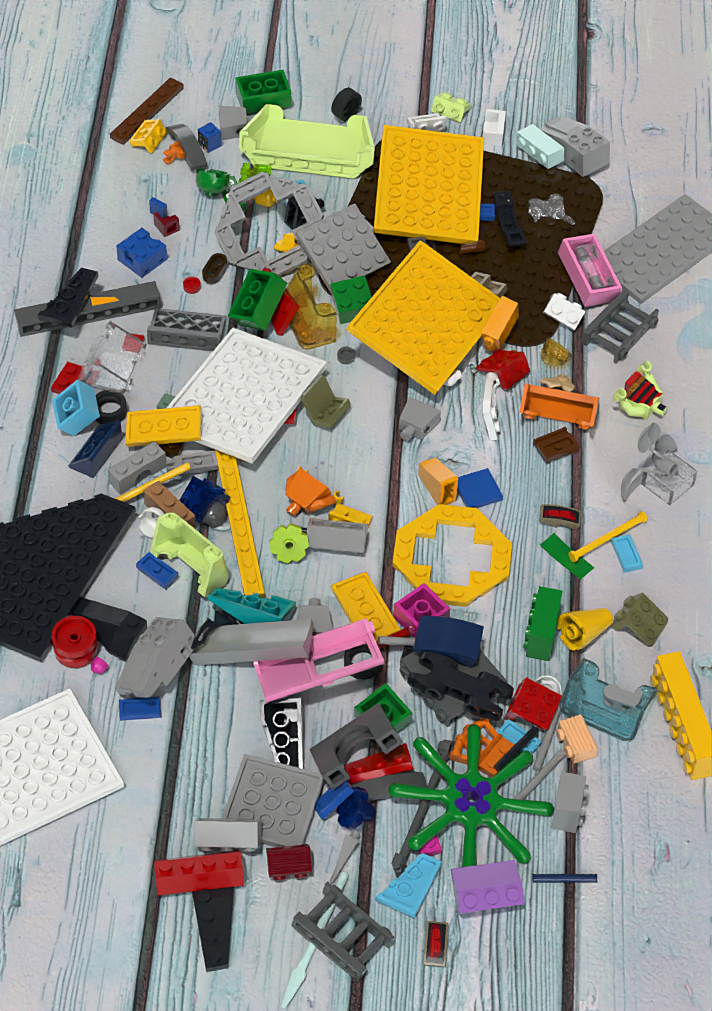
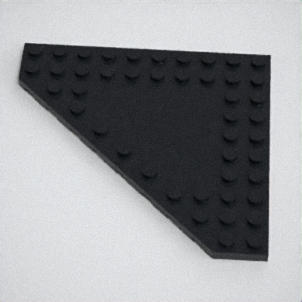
(50, 564)

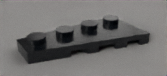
(214, 923)

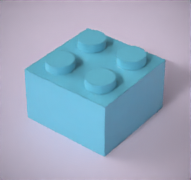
(75, 408)

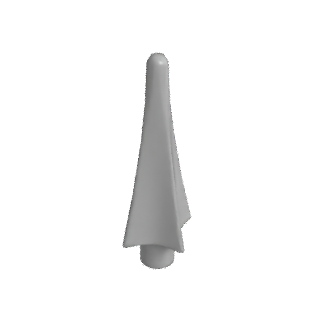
(348, 848)

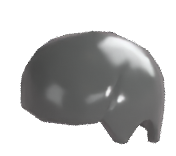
(215, 515)

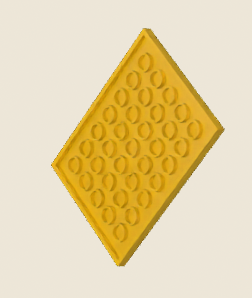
(429, 185)
(425, 317)

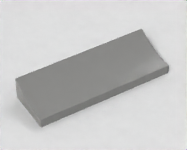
(255, 642)

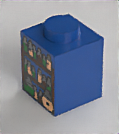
(209, 137)

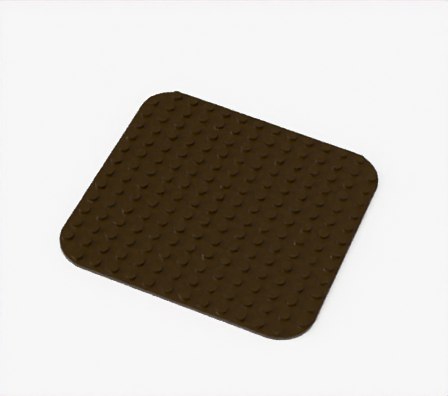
(529, 270)

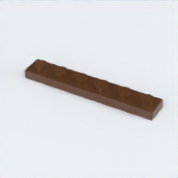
(146, 110)

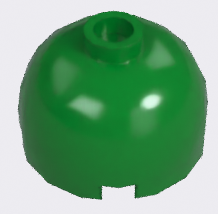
(212, 181)

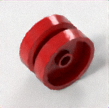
(74, 641)

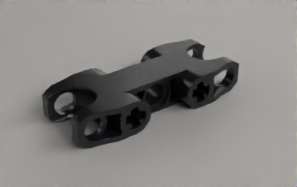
(459, 685)

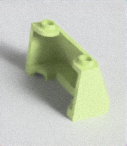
(178, 538)

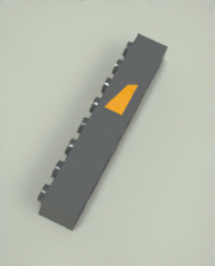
(96, 308)

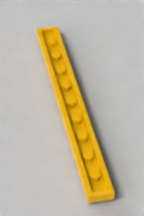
(240, 525)

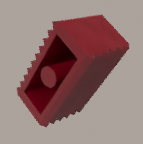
(289, 861)

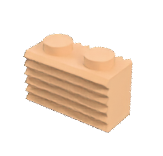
(577, 739)

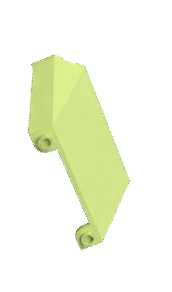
(308, 145)

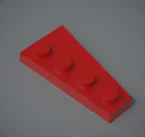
(284, 311)

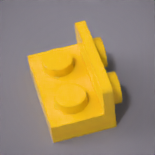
(149, 134)
(348, 514)

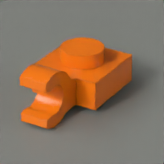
(173, 152)

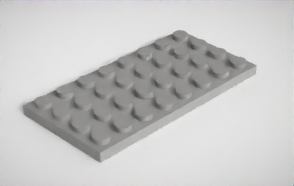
(662, 248)

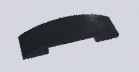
(507, 219)

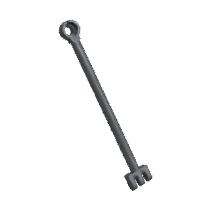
(399, 859)

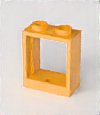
(500, 324)

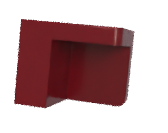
(166, 225)

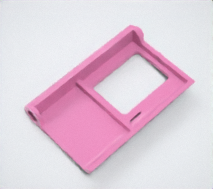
(291, 676)

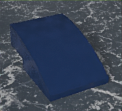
(449, 637)

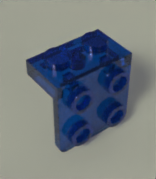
(200, 495)

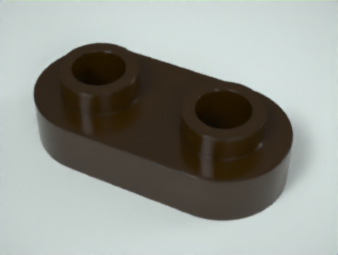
(213, 271)

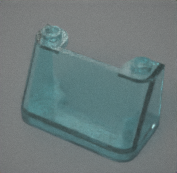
(585, 697)

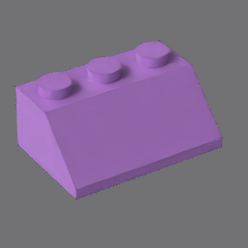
(487, 886)

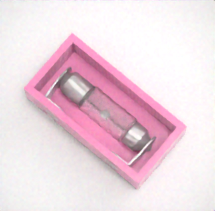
(589, 269)

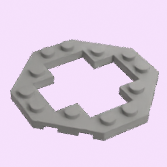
(233, 214)

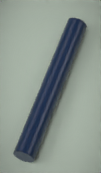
(564, 877)

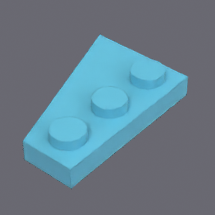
(412, 886)

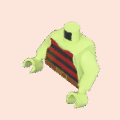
(643, 396)

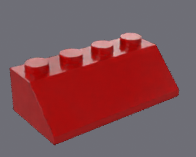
(199, 872)

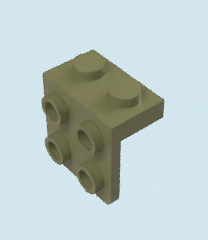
(322, 405)
(641, 618)

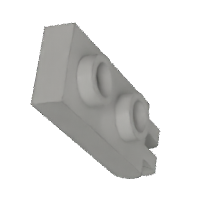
(198, 462)

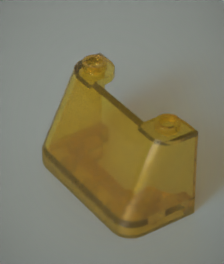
(313, 323)

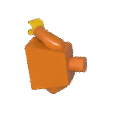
(308, 493)

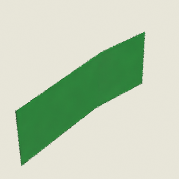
(559, 551)

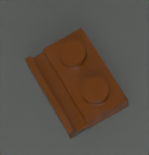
(556, 444)

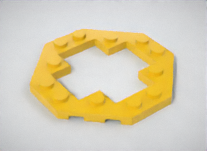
(485, 534)

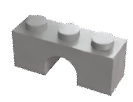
(124, 474)

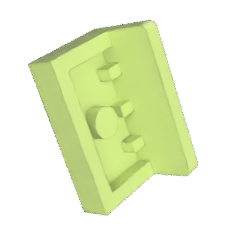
(450, 107)

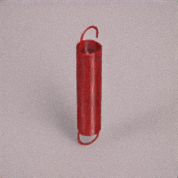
(401, 633)

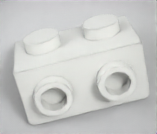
(429, 122)
(564, 311)

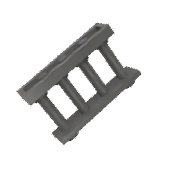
(610, 313)
(338, 951)

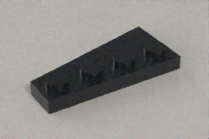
(71, 299)

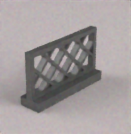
(185, 337)

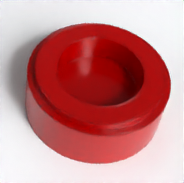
(191, 285)

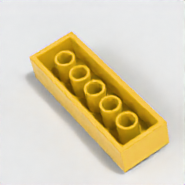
(684, 714)

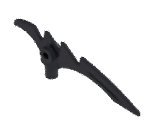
(219, 620)

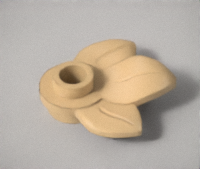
(559, 382)

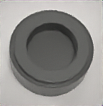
(346, 355)

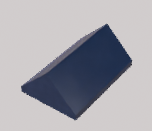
(97, 449)

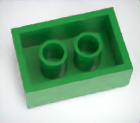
(261, 89)
(257, 299)
(542, 623)

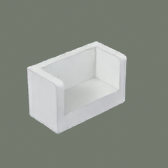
(494, 127)

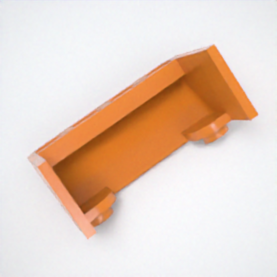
(559, 405)

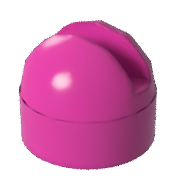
(98, 665)

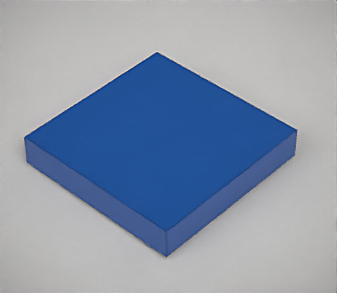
(478, 489)

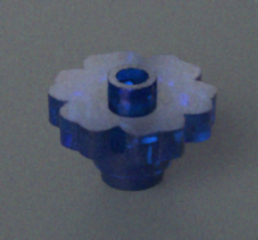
(355, 809)

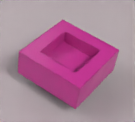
(431, 847)

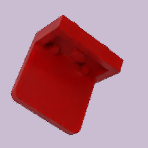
(508, 365)

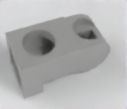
(619, 699)

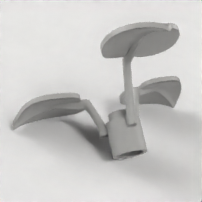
(664, 465)

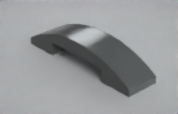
(189, 144)
(378, 787)

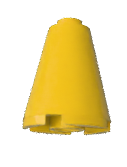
(583, 626)

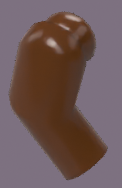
(473, 247)

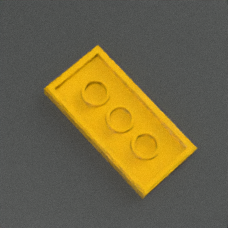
(163, 426)
(361, 601)

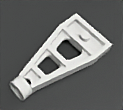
(490, 405)

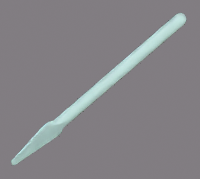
(299, 973)

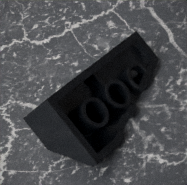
(115, 627)
(284, 729)

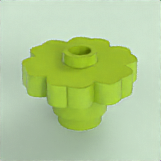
(289, 551)

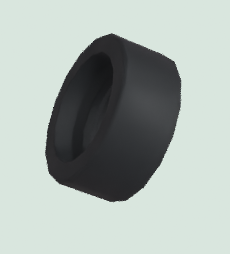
(346, 104)
(107, 396)
(367, 674)

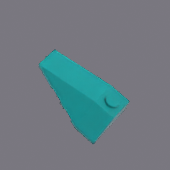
(252, 607)

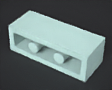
(540, 146)

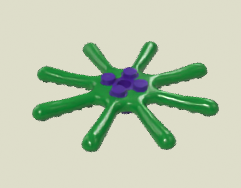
(473, 786)

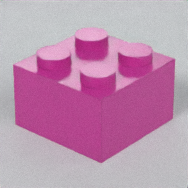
(416, 604)

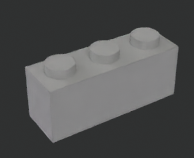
(337, 535)
(227, 833)

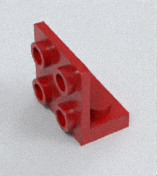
(533, 703)

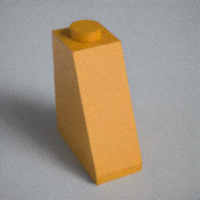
(439, 481)

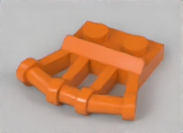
(490, 755)

